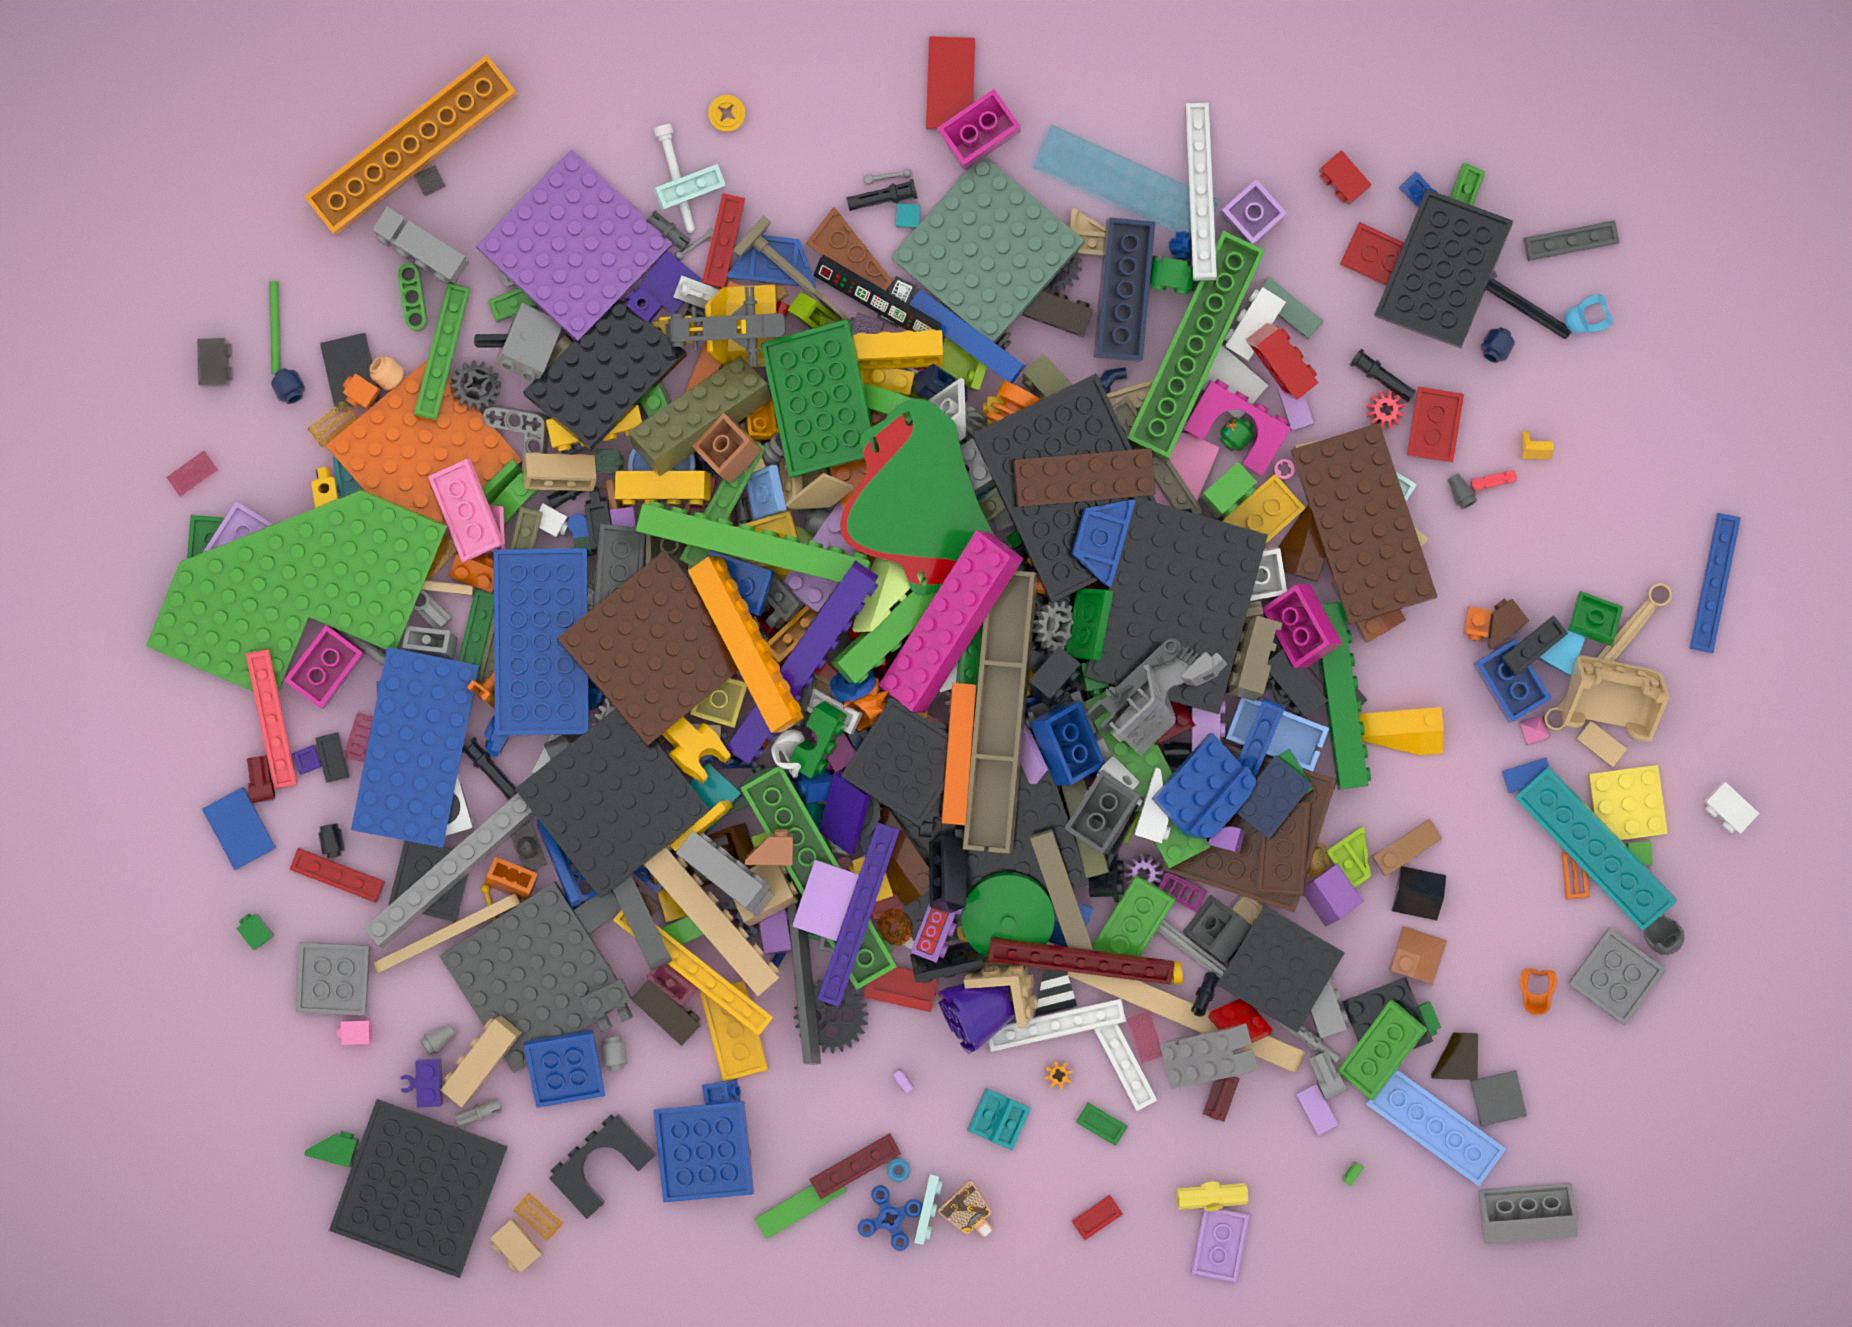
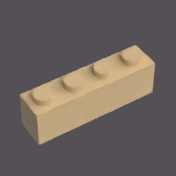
(481, 1060)

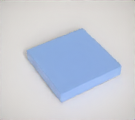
(765, 493)

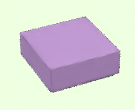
(903, 1080)

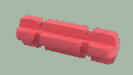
(1493, 480)

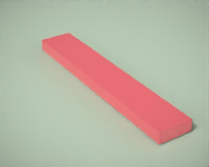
(271, 718)

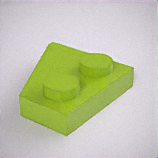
(1352, 856)

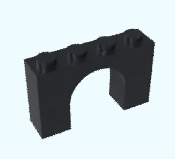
(570, 1176)

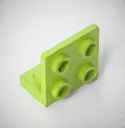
(962, 365)

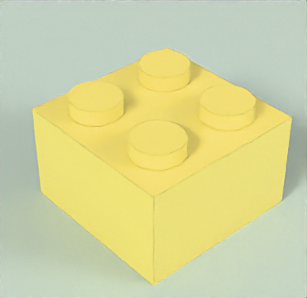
(723, 704)

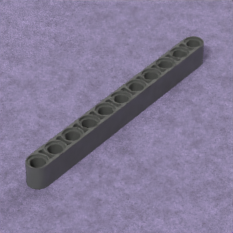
(630, 900)

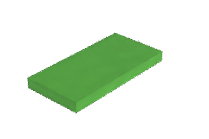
(1134, 919)
(1382, 1050)

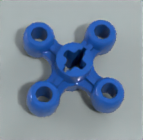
(894, 1228)

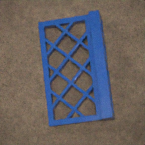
(563, 870)

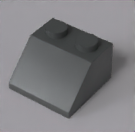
(1217, 929)

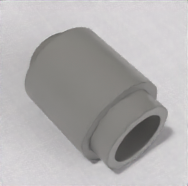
(614, 1053)

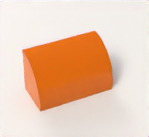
(511, 878)

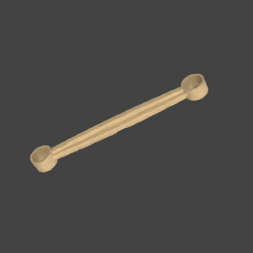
(1622, 639)

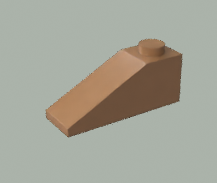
(1406, 847)

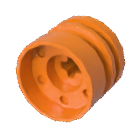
(1014, 400)

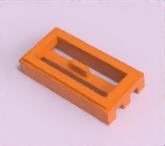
(1575, 879)

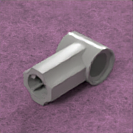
(433, 612)
(1328, 1079)

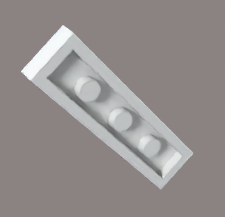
(1126, 1066)

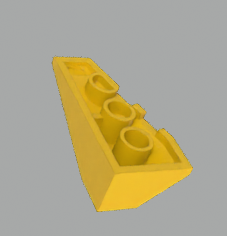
(1406, 730)

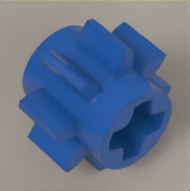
(1181, 245)

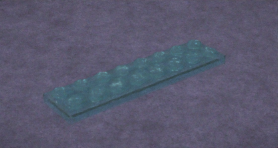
(1115, 179)

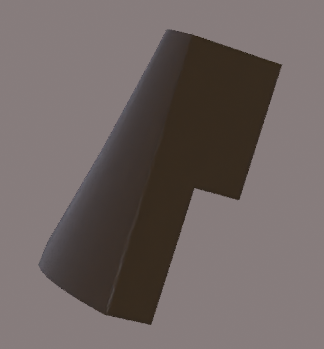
(1459, 1058)

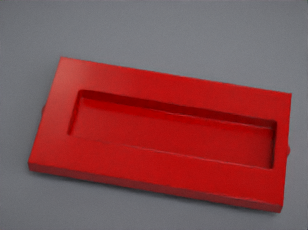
(901, 989)

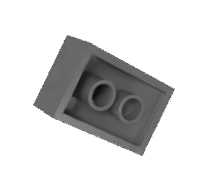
(1103, 813)

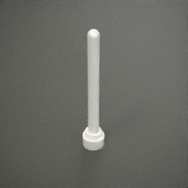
(664, 134)

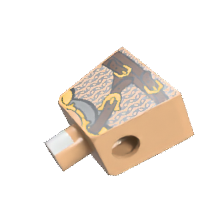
(967, 1210)

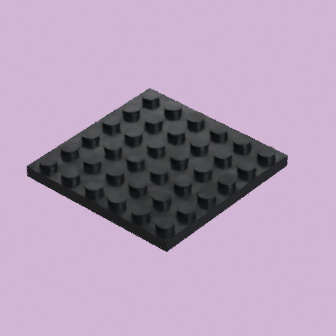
(612, 802)
(418, 1188)

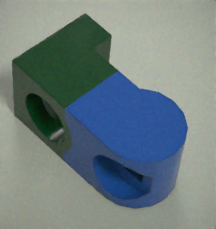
(578, 526)

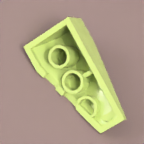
(891, 589)

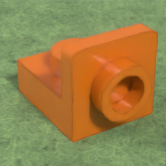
(1477, 623)

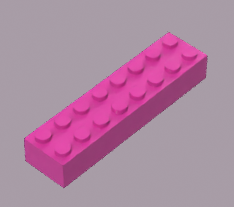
(950, 621)

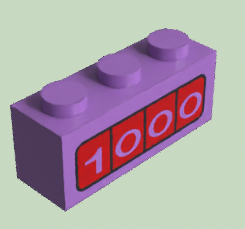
(933, 934)

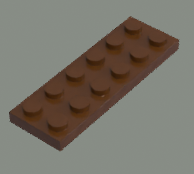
(1084, 477)

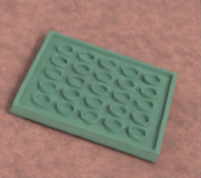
(987, 249)

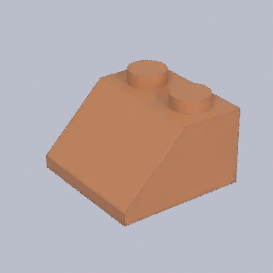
(773, 850)

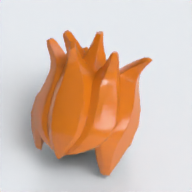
(870, 705)

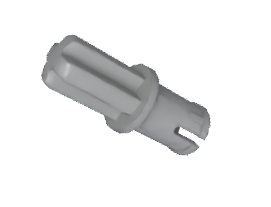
(479, 1112)

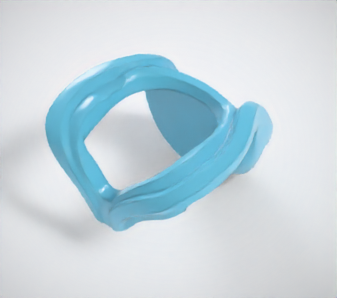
(1575, 316)

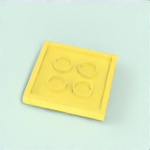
(1629, 801)

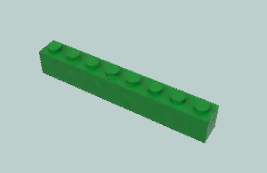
(1343, 707)

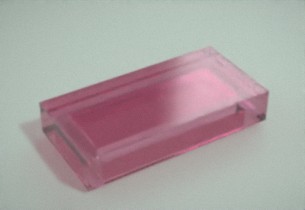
(1145, 1036)

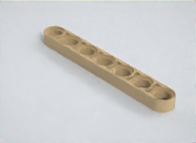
(446, 933)

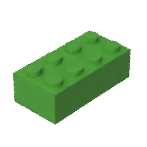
(1231, 487)

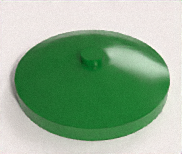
(1007, 908)

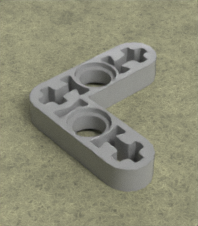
(530, 430)

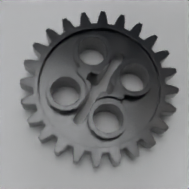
(846, 1029)

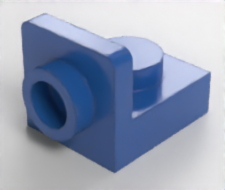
(721, 1092)

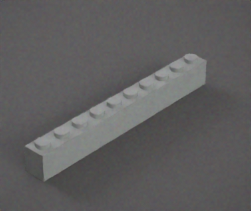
(449, 871)

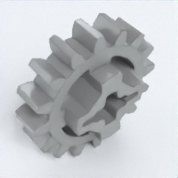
(1053, 625)

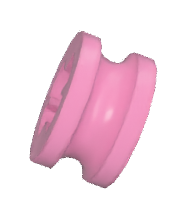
(1290, 465)

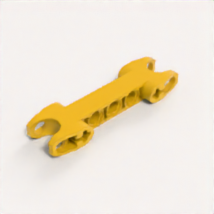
(693, 744)

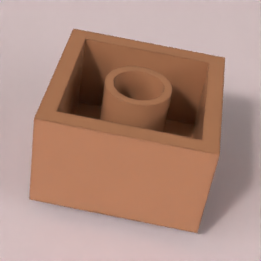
(727, 448)

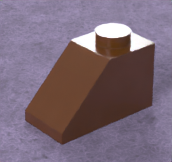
(1505, 621)

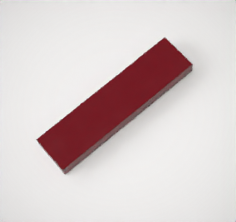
(855, 1166)

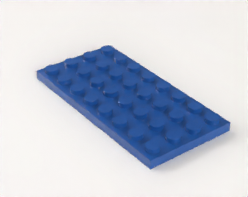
(535, 677)
(414, 747)

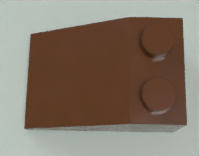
(733, 840)

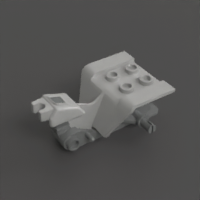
(1140, 702)

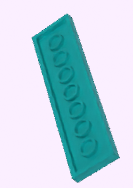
(1596, 848)

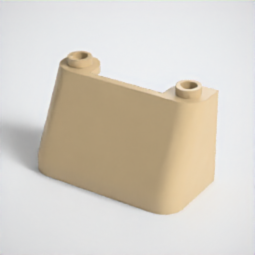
(1616, 696)

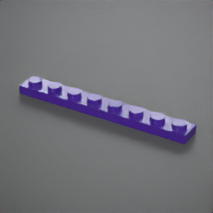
(858, 914)

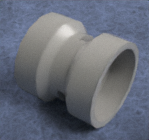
(774, 451)

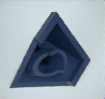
(735, 762)

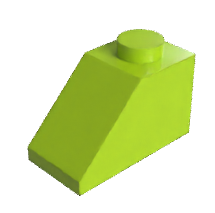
(811, 312)

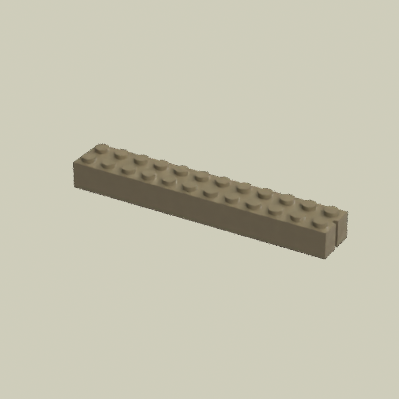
(1000, 717)

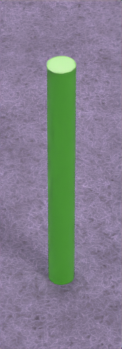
(274, 326)

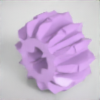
(1144, 865)

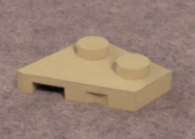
(1090, 231)

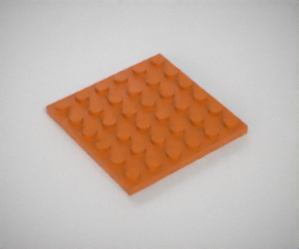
(396, 452)

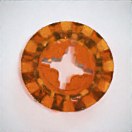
(903, 930)

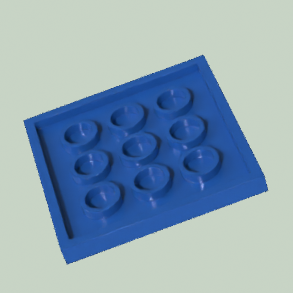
(703, 1151)

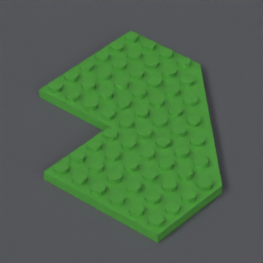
(341, 563)

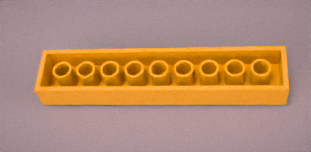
(411, 145)

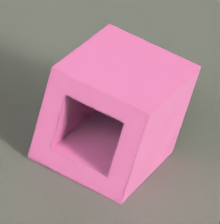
(355, 1032)

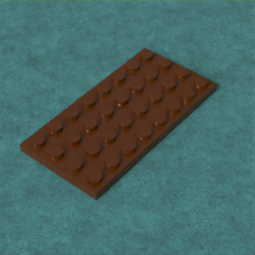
(1364, 524)

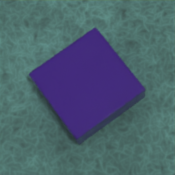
(307, 759)

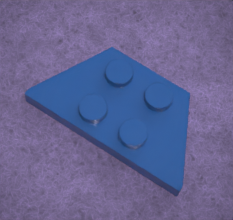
(759, 268)
(1102, 538)

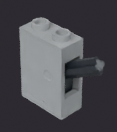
(526, 344)

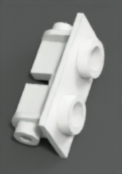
(694, 292)

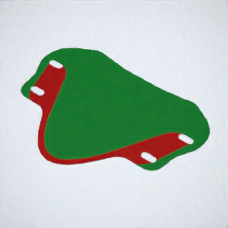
(915, 496)

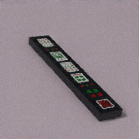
(873, 296)

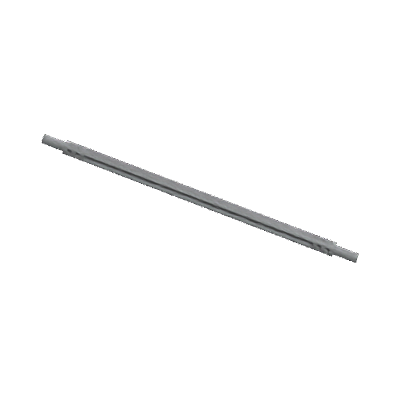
(1219, 969)

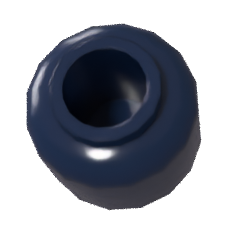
(1497, 345)
(288, 386)

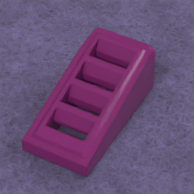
(1202, 893)

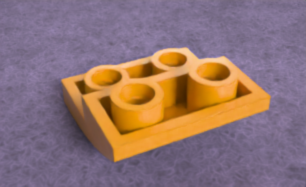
(762, 423)

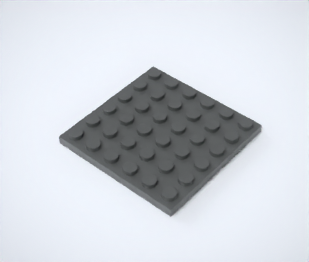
(531, 970)

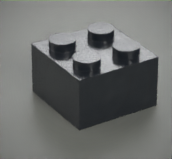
(1055, 677)

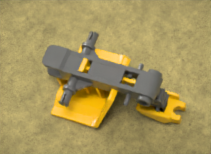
(733, 325)

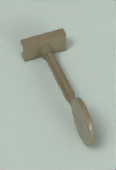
(755, 239)

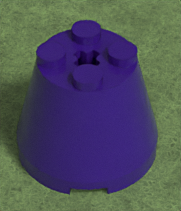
(975, 1013)

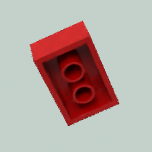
(1283, 360)

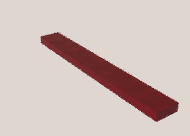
(1080, 960)

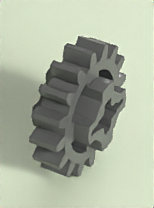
(483, 380)

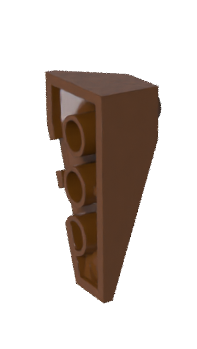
(1302, 549)
(907, 865)

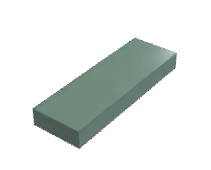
(1294, 311)

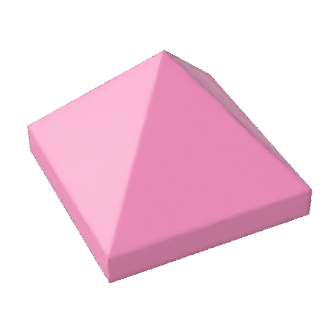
(1534, 730)

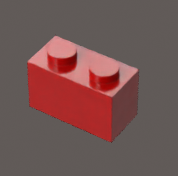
(1344, 178)

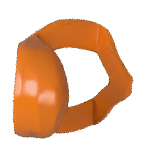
(1537, 1003)

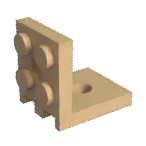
(1004, 975)

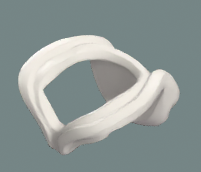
(786, 744)

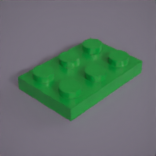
(1090, 623)

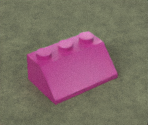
(979, 129)

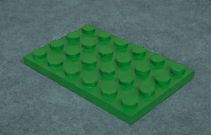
(818, 397)

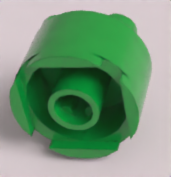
(1173, 274)

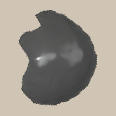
(1664, 936)

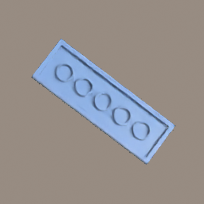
(1437, 1127)

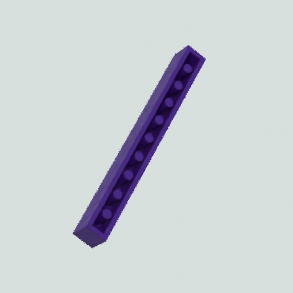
(809, 654)

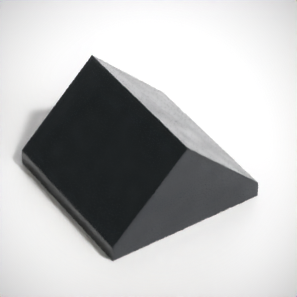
(1419, 893)

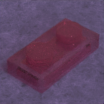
(192, 473)

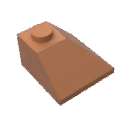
(1417, 955)

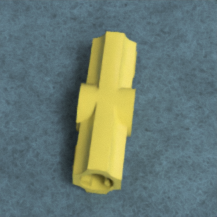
(1211, 1196)

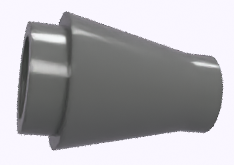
(1462, 492)

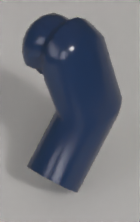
(1110, 376)

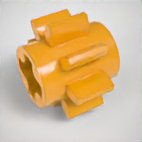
(1062, 1069)

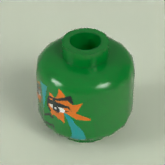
(1236, 433)

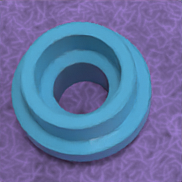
(898, 1177)

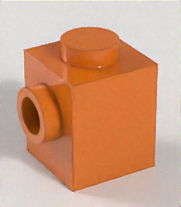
(360, 391)

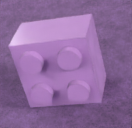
(1253, 212)

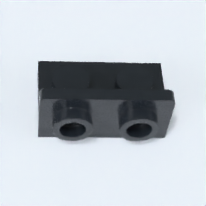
(1108, 884)

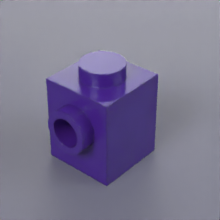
(643, 304)

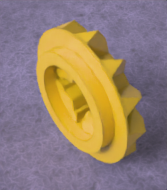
(725, 102)

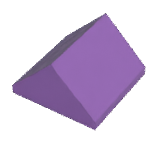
(1332, 895)

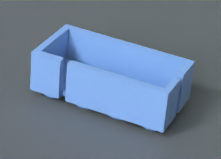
(1291, 733)

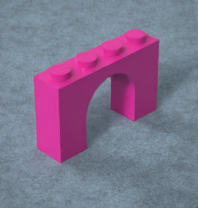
(1269, 430)

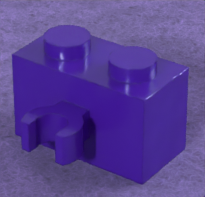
(427, 1083)

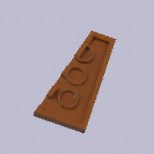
(839, 242)

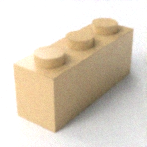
(559, 472)

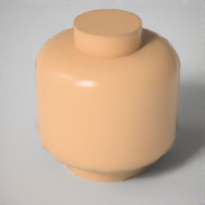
(386, 372)

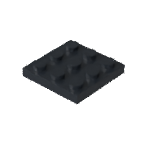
(414, 863)
(1367, 1006)

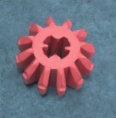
(1388, 403)

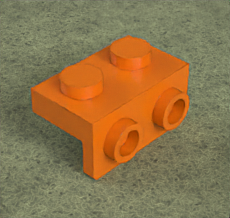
(475, 572)

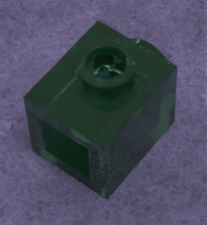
(608, 461)

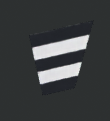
(1055, 993)

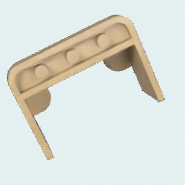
(812, 489)

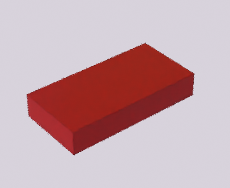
(1097, 1217)

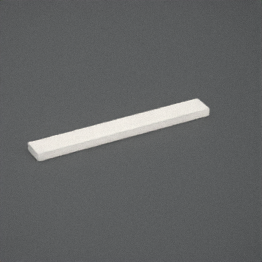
(1201, 191)

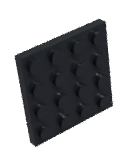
(901, 762)
(1281, 968)

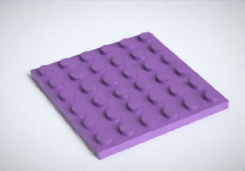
(574, 245)

